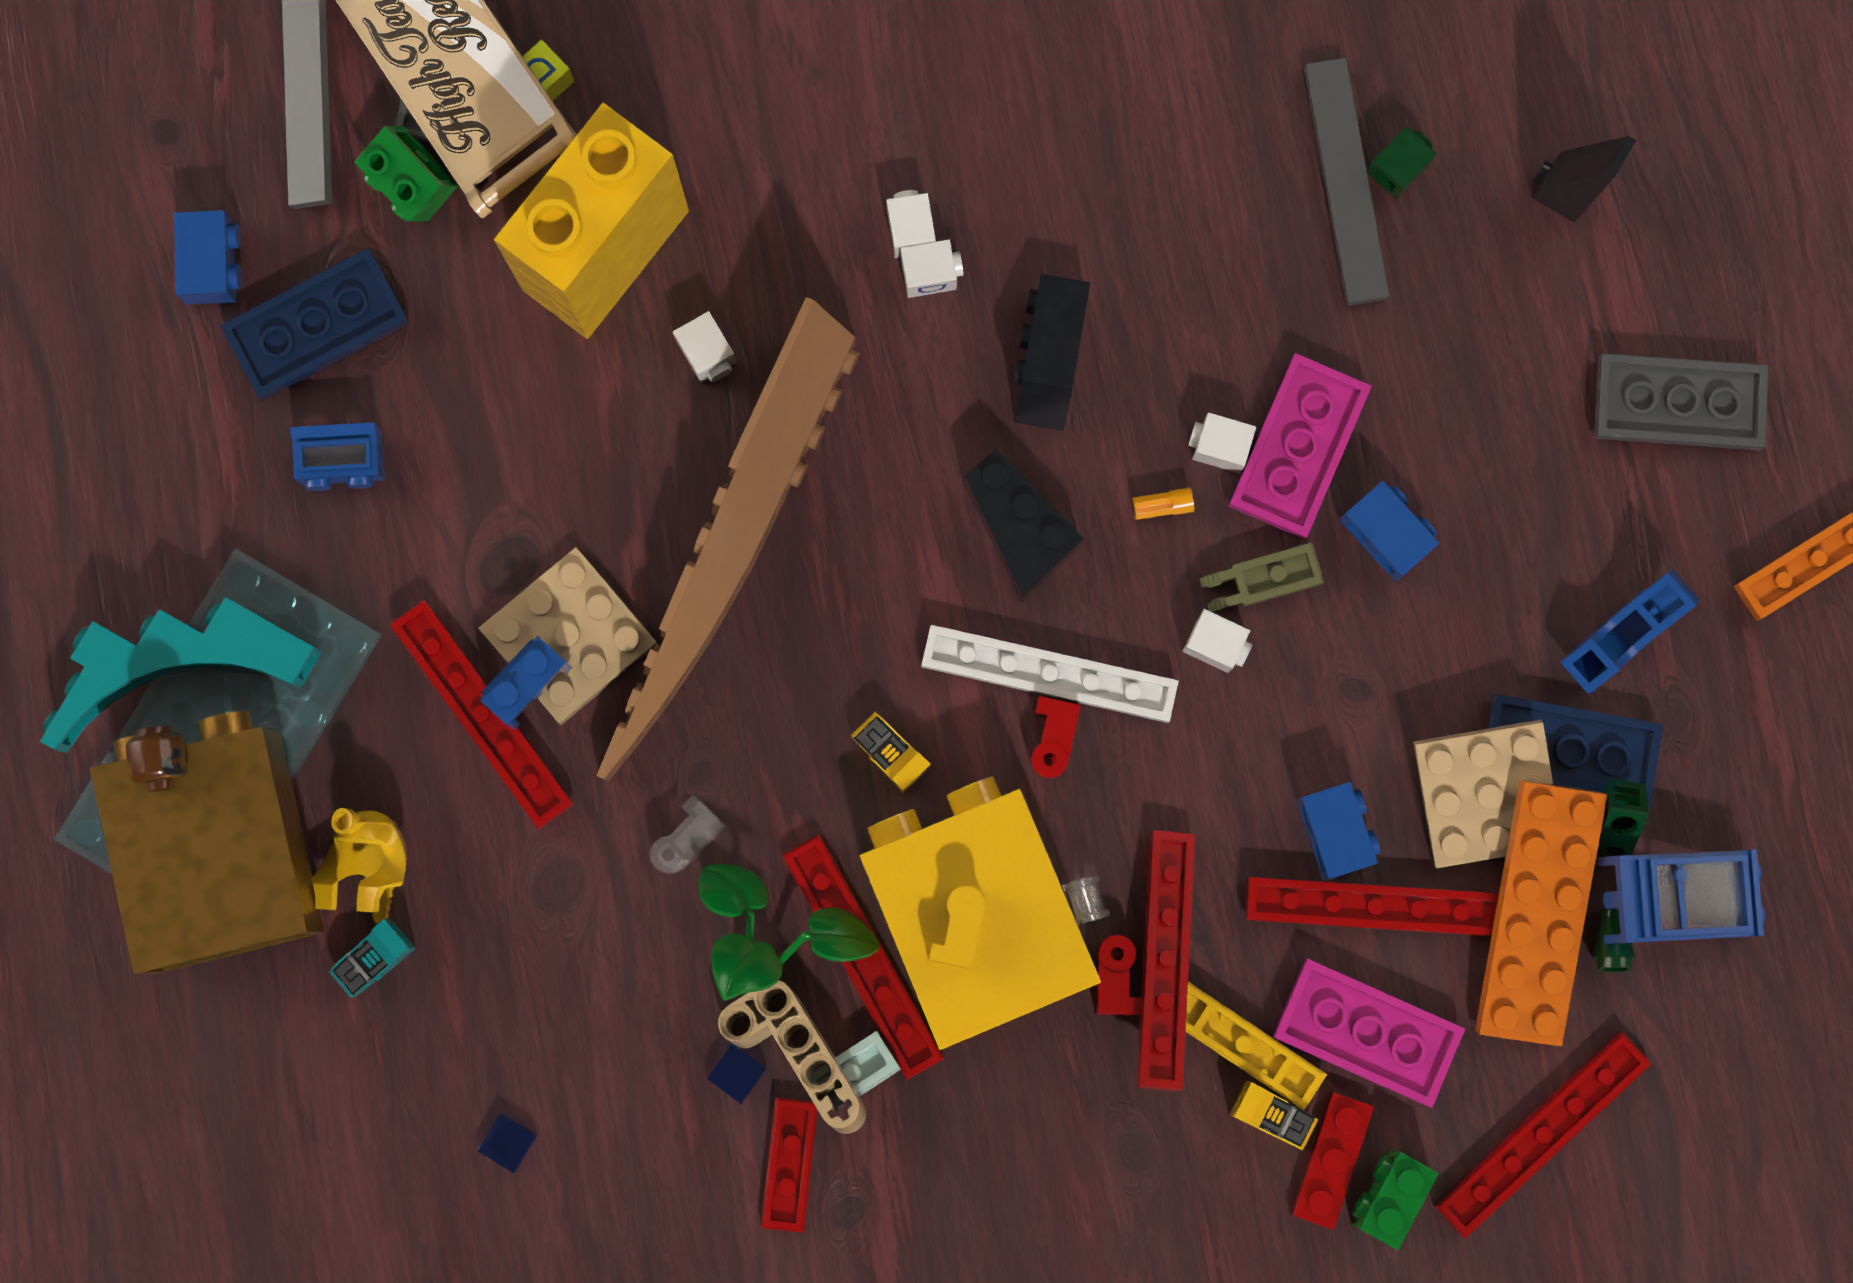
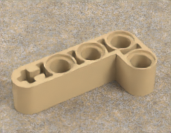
(803, 1059)

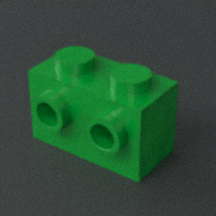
(405, 174)
(1393, 1198)

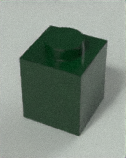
(1402, 162)

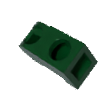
(1623, 817)

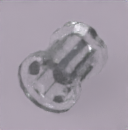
(1086, 899)

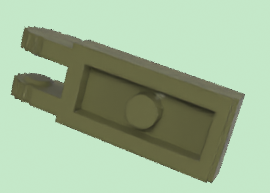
(1267, 577)

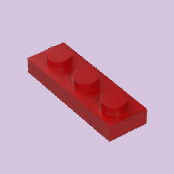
(1332, 1160)

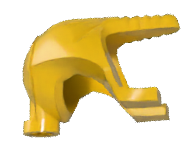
(366, 846)

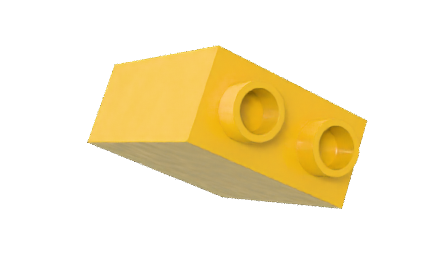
(594, 221)
(1028, 936)

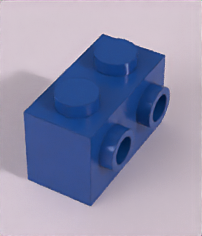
(206, 257)
(1390, 530)
(1338, 830)

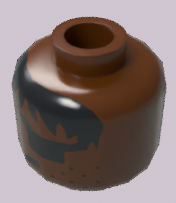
(156, 758)

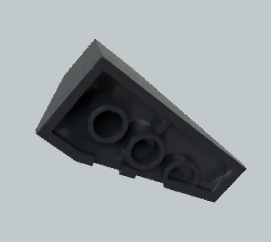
(1580, 176)

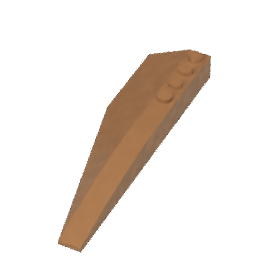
(762, 472)

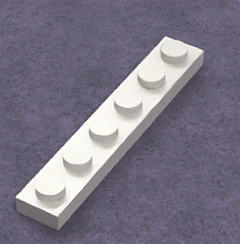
(1049, 673)

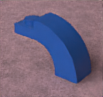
(1629, 630)

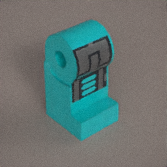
(372, 958)

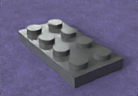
(1681, 401)

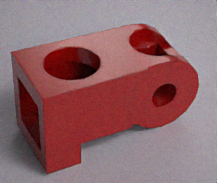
(1053, 752)
(1113, 966)

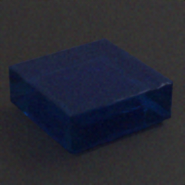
(736, 1073)
(507, 1143)

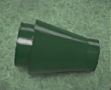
(1616, 956)

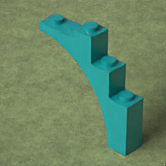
(168, 646)

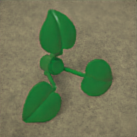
(751, 967)

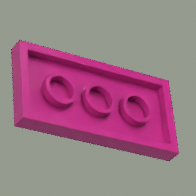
(1300, 446)
(1368, 1033)

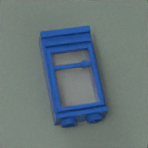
(1686, 896)

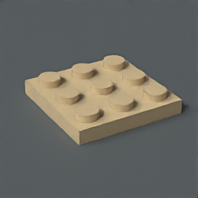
(581, 623)
(1473, 786)

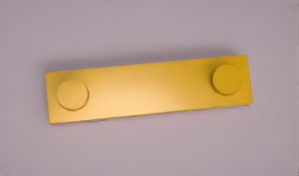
(1251, 1049)

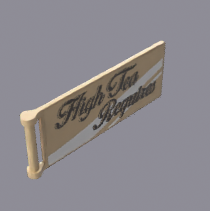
(463, 88)

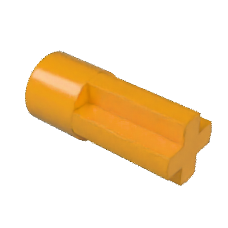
(1172, 502)

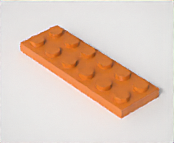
(1540, 913)

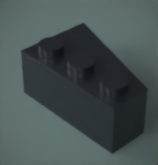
(1051, 351)
(1022, 524)

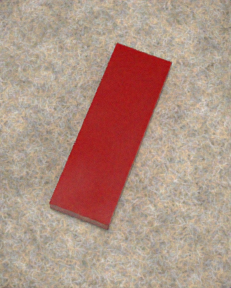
(789, 1165)

